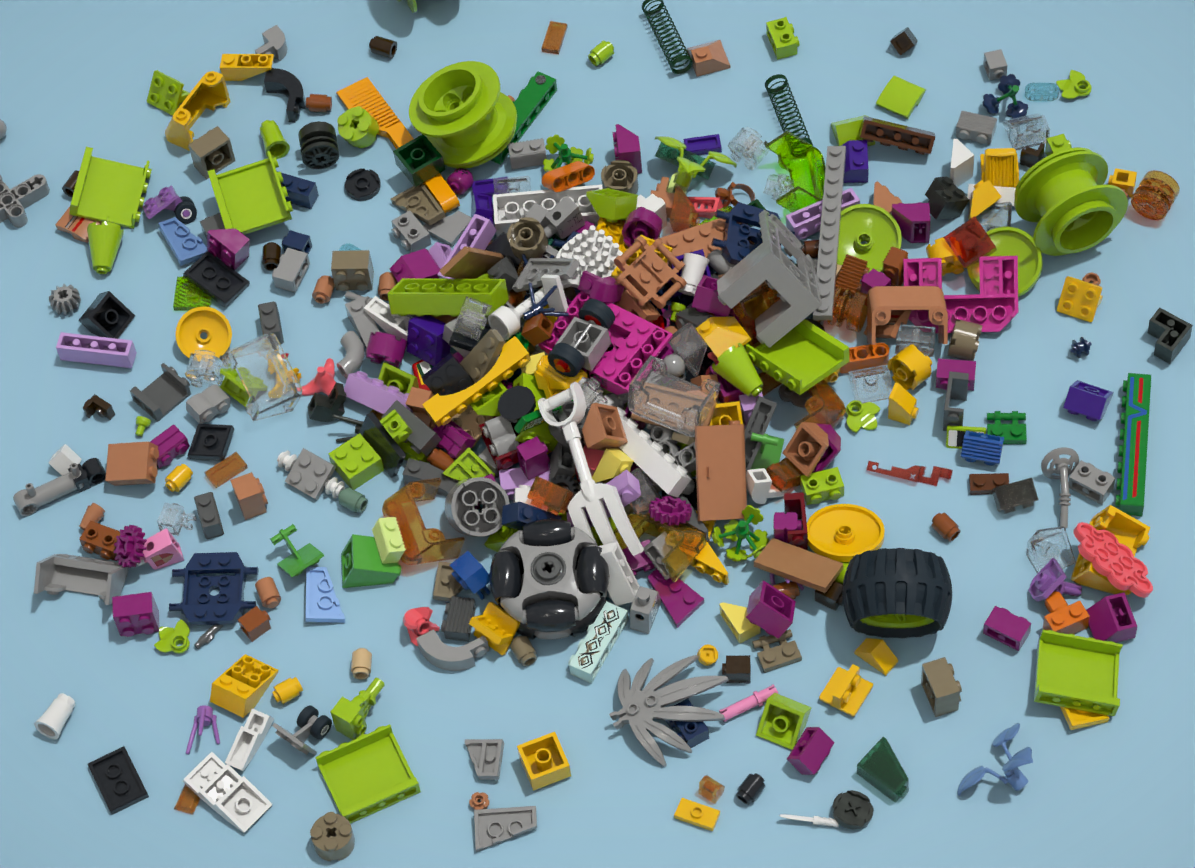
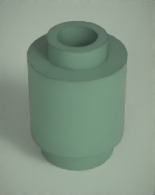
(353, 500)

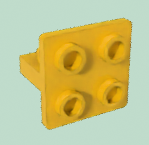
(1079, 299)
(496, 627)
(846, 690)

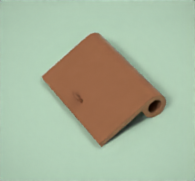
(720, 471)

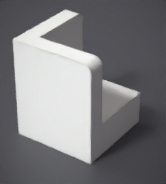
(63, 459)

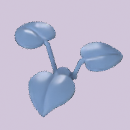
(1011, 770)

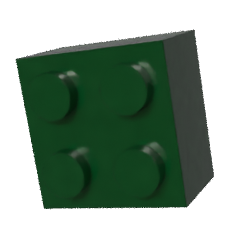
(419, 160)

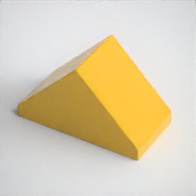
(877, 655)

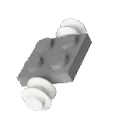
(310, 474)

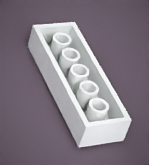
(514, 206)

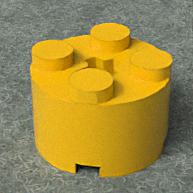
(949, 260)
(910, 367)

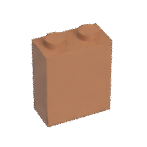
(132, 463)

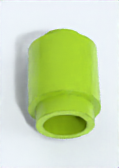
(601, 53)

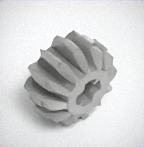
(64, 299)

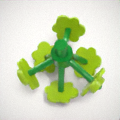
(565, 154)
(739, 531)

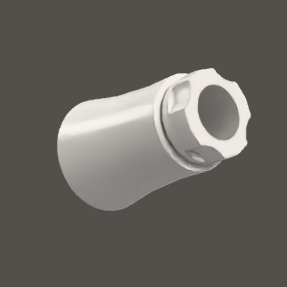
(693, 272)
(55, 717)

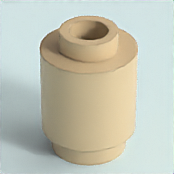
(361, 663)

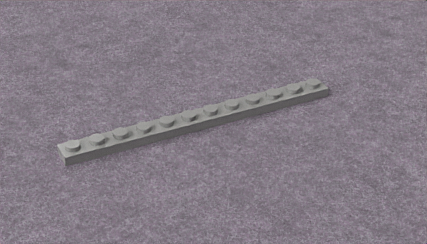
(830, 230)

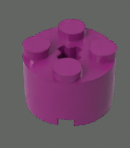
(643, 223)
(385, 348)

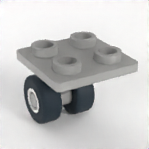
(309, 724)

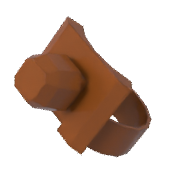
(726, 194)

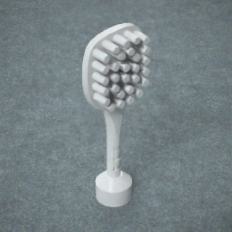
(595, 255)

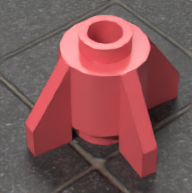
(418, 622)

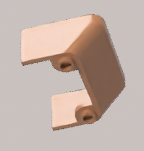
(887, 298)

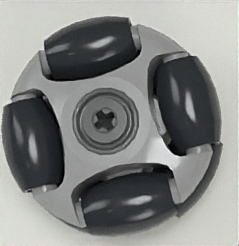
(550, 579)

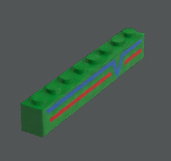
(1134, 444)

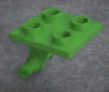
(769, 450)
(299, 559)

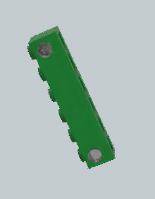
(528, 107)

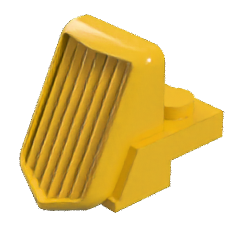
(1000, 167)
(551, 380)

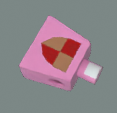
(161, 550)

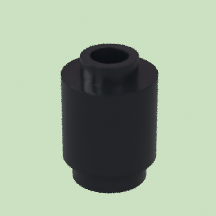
(750, 788)

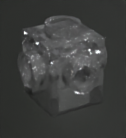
(778, 185)

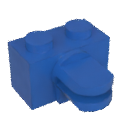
(471, 574)

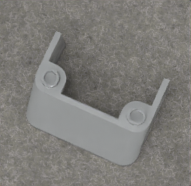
(80, 575)

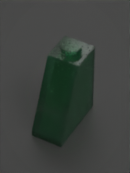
(884, 771)

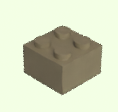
(211, 152)
(352, 270)
(941, 686)

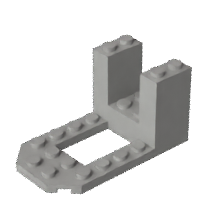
(794, 284)

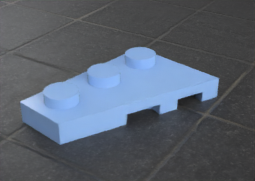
(320, 597)

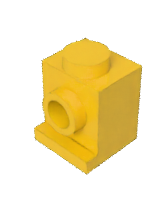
(1124, 179)

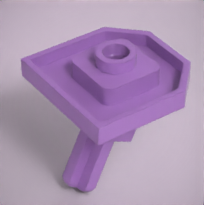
(1052, 579)

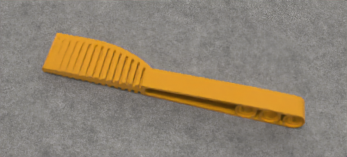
(366, 96)

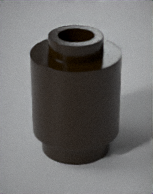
(271, 256)

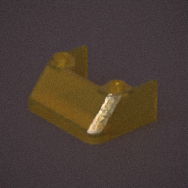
(683, 540)

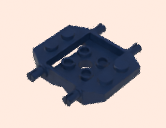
(736, 243)
(223, 608)

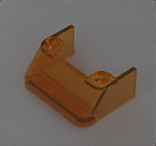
(823, 406)
(420, 543)

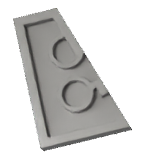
(501, 824)

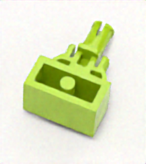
(351, 715)

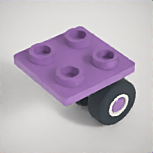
(168, 199)

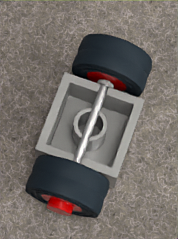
(583, 339)

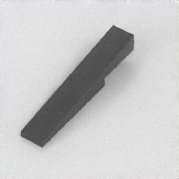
(757, 424)

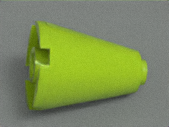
(104, 245)
(739, 370)

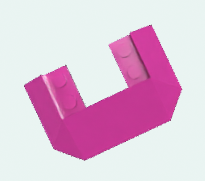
(991, 308)

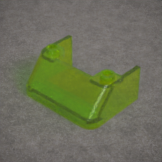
(805, 169)

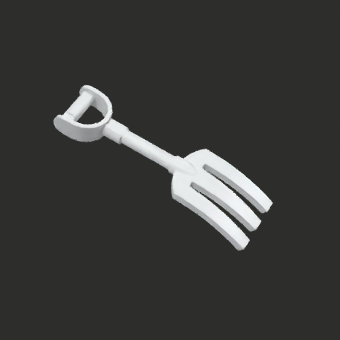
(591, 493)

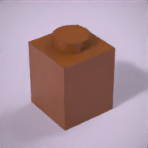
(537, 329)
(255, 623)

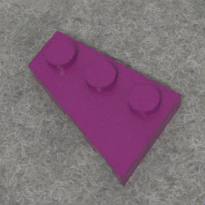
(676, 596)

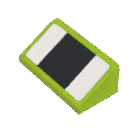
(956, 434)

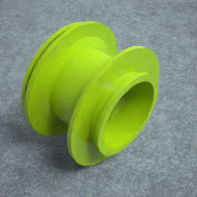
(464, 114)
(1069, 201)

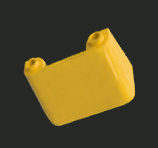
(208, 93)
(1127, 531)

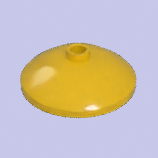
(206, 321)

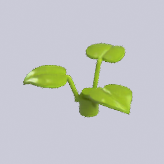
(690, 168)

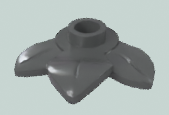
(790, 396)

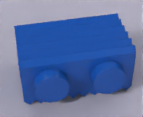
(982, 448)

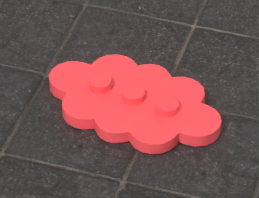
(1113, 560)

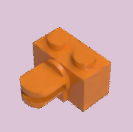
(1064, 617)

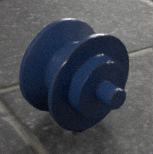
(1080, 347)

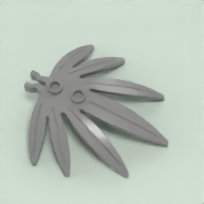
(645, 705)

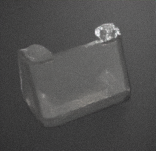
(265, 376)
(670, 399)

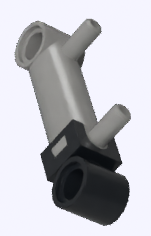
(78, 479)

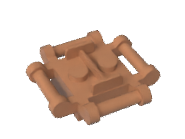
(649, 272)

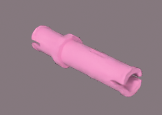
(748, 703)

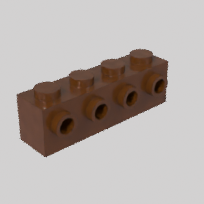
(896, 134)

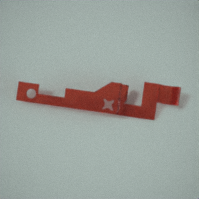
(918, 470)

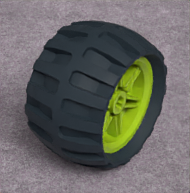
(897, 593)

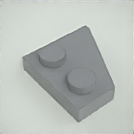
(486, 757)

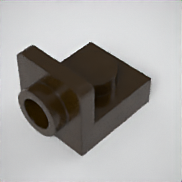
(99, 406)

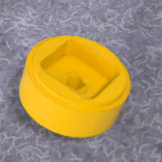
(707, 655)

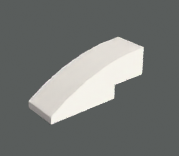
(249, 739)

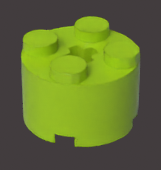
(358, 127)

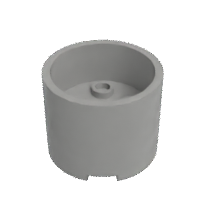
(467, 494)

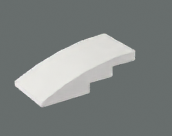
(227, 792)

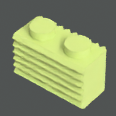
(388, 540)

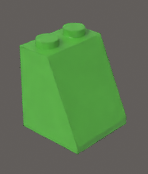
(363, 564)

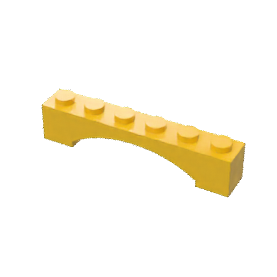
(443, 408)

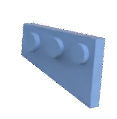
(181, 241)

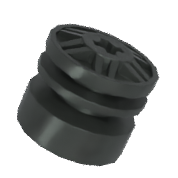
(318, 145)

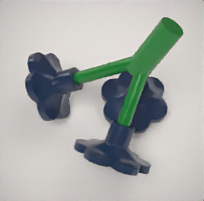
(1009, 86)

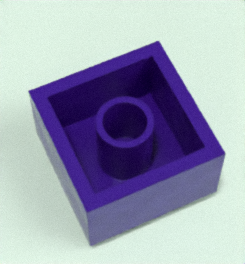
(426, 339)

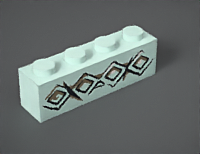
(598, 642)

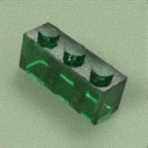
(670, 154)

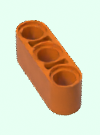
(568, 176)
(872, 356)

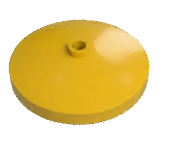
(844, 531)

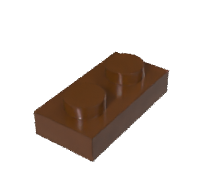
(984, 483)

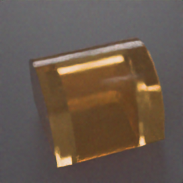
(710, 789)

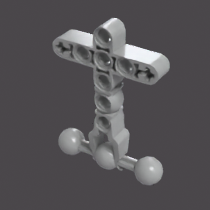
(18, 198)
(675, 367)

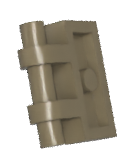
(777, 656)

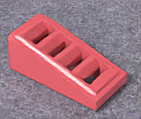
(713, 204)

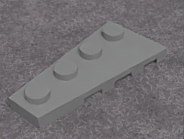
(549, 266)

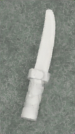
(816, 820)

